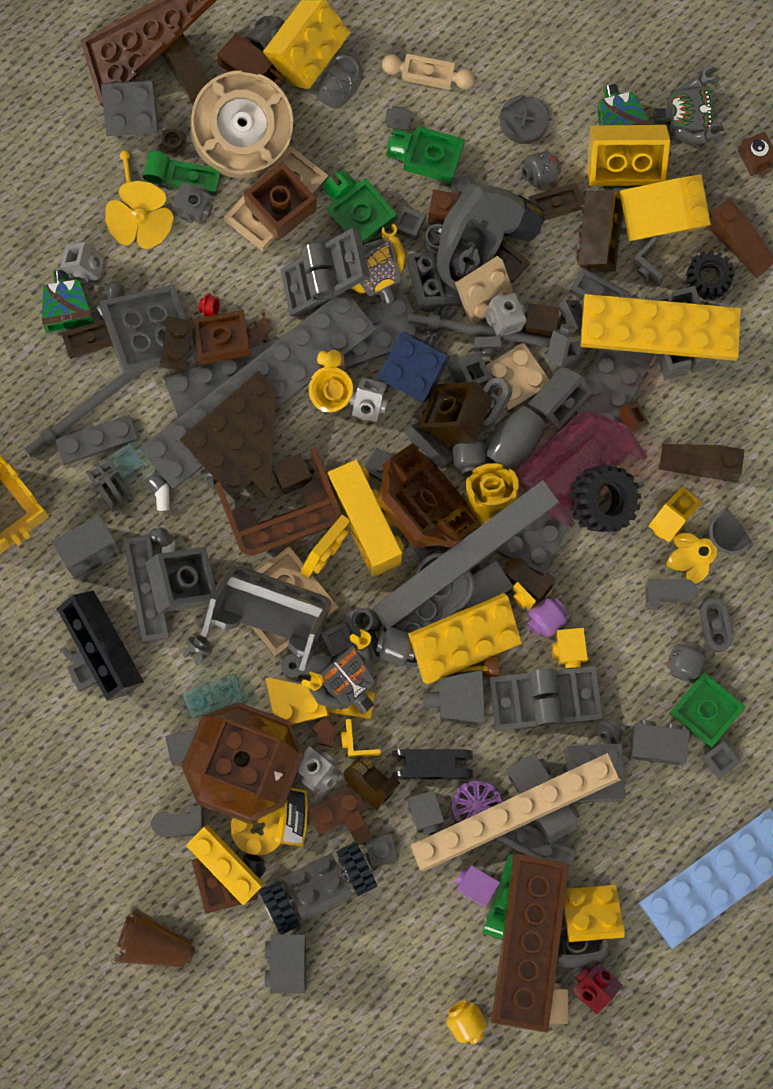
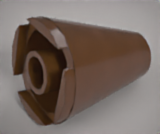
(152, 942)

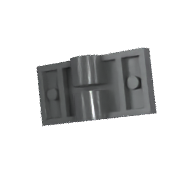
(324, 271)
(545, 698)

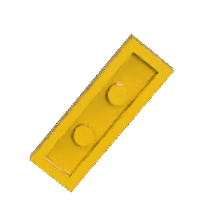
(224, 864)

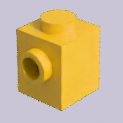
(570, 648)

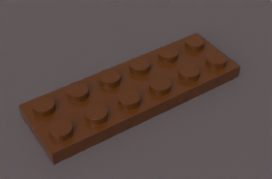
(530, 943)

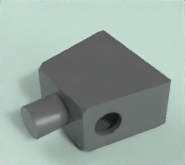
(459, 698)

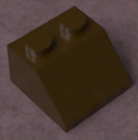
(456, 412)

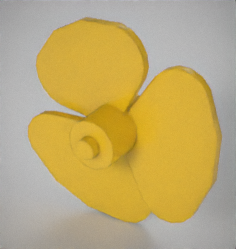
(142, 199)

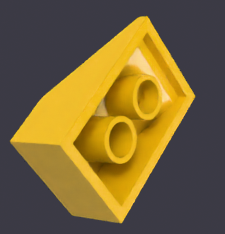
(665, 208)

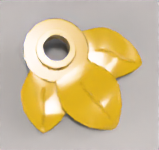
(688, 558)

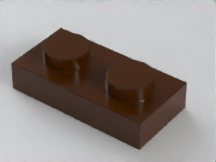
(333, 810)

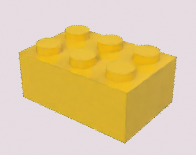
(306, 42)
(627, 155)

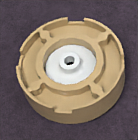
(247, 100)

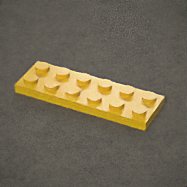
(660, 327)

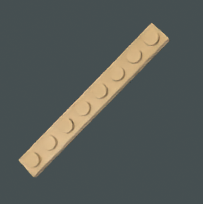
(515, 812)

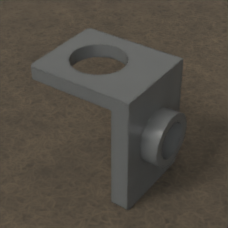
(644, 268)

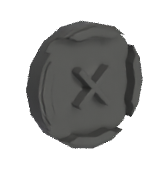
(524, 119)

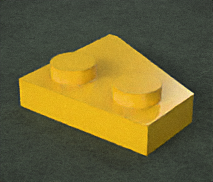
(294, 702)

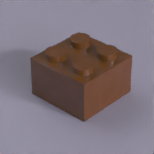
(280, 201)

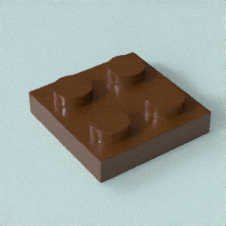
(221, 337)

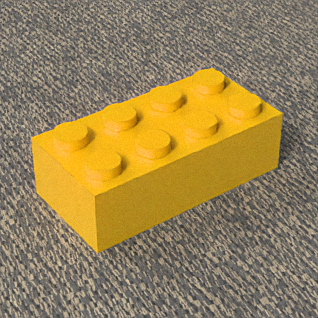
(367, 522)

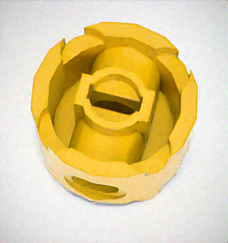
(490, 491)

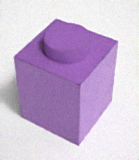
(476, 885)

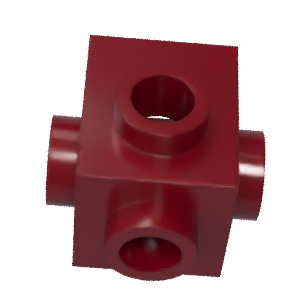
(596, 987)

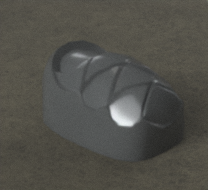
(340, 81)
(581, 952)

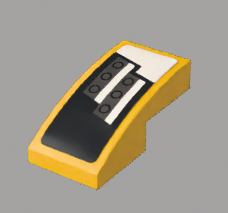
(293, 819)

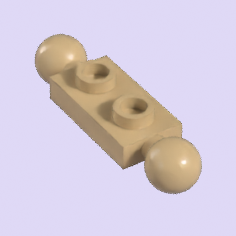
(428, 71)

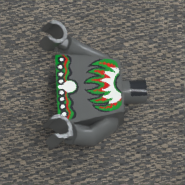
(691, 111)

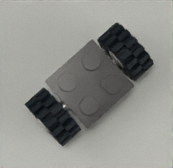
(318, 887)

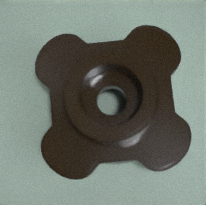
(172, 135)

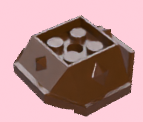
(423, 501)
(249, 790)

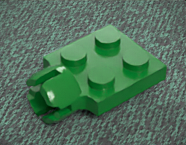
(426, 152)
(358, 205)

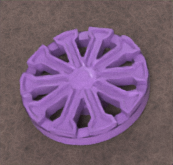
(476, 803)

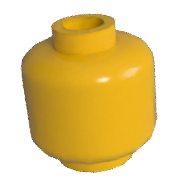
(466, 1022)

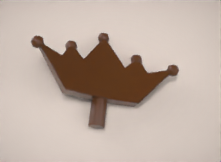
(258, 334)

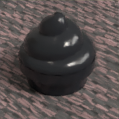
(255, 863)

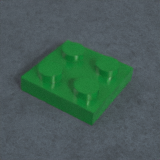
(707, 710)

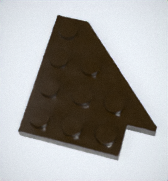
(238, 438)

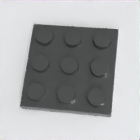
(138, 326)

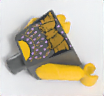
(385, 264)

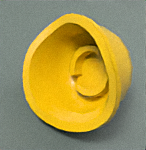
(330, 389)

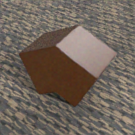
(325, 733)
(357, 828)

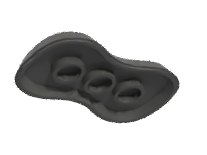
(440, 606)

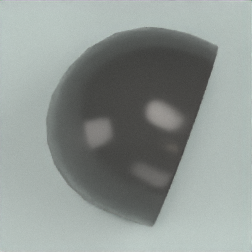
(728, 534)

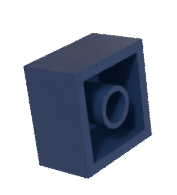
(414, 366)

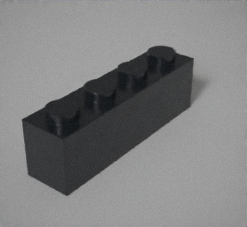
(100, 645)

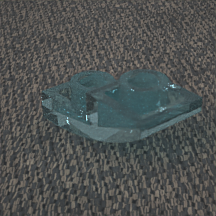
(213, 696)

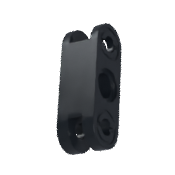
(433, 764)

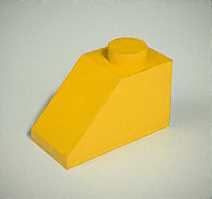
(675, 514)

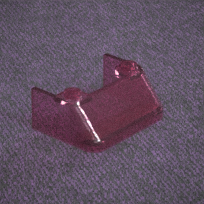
(579, 445)

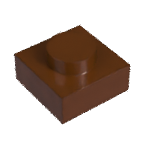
(633, 416)

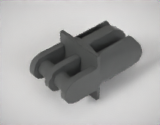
(108, 482)

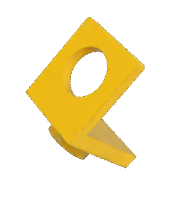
(523, 598)
(347, 742)

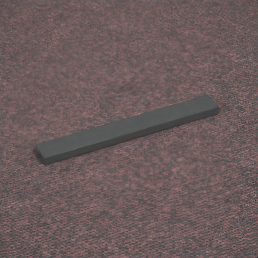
(466, 554)

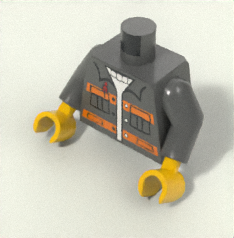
(345, 678)

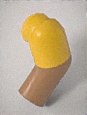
(332, 359)

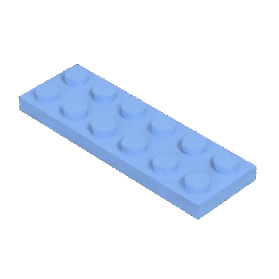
(713, 882)

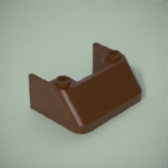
(318, 514)

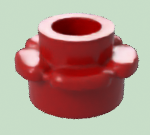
(209, 305)

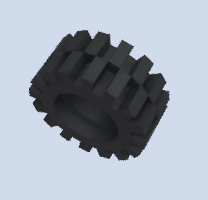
(718, 263)

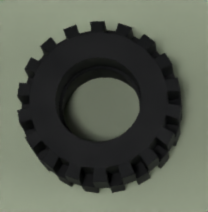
(623, 498)

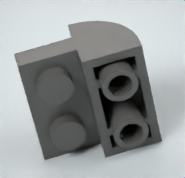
(427, 283)

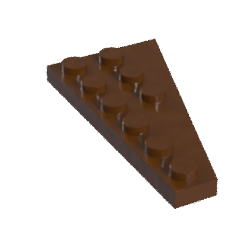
(133, 42)

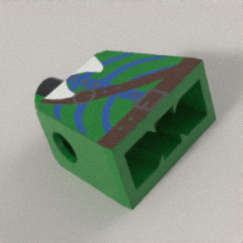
(620, 108)
(64, 304)

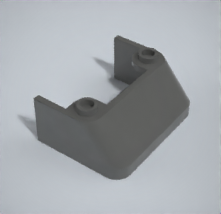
(269, 606)

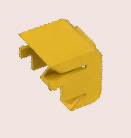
(34, 512)

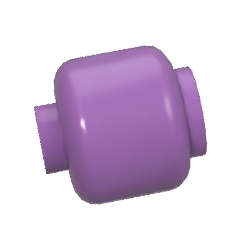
(547, 617)

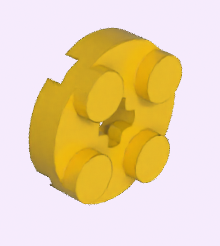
(254, 843)

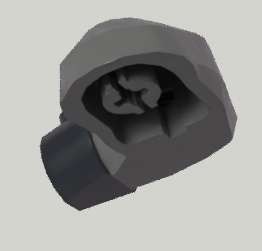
(477, 228)

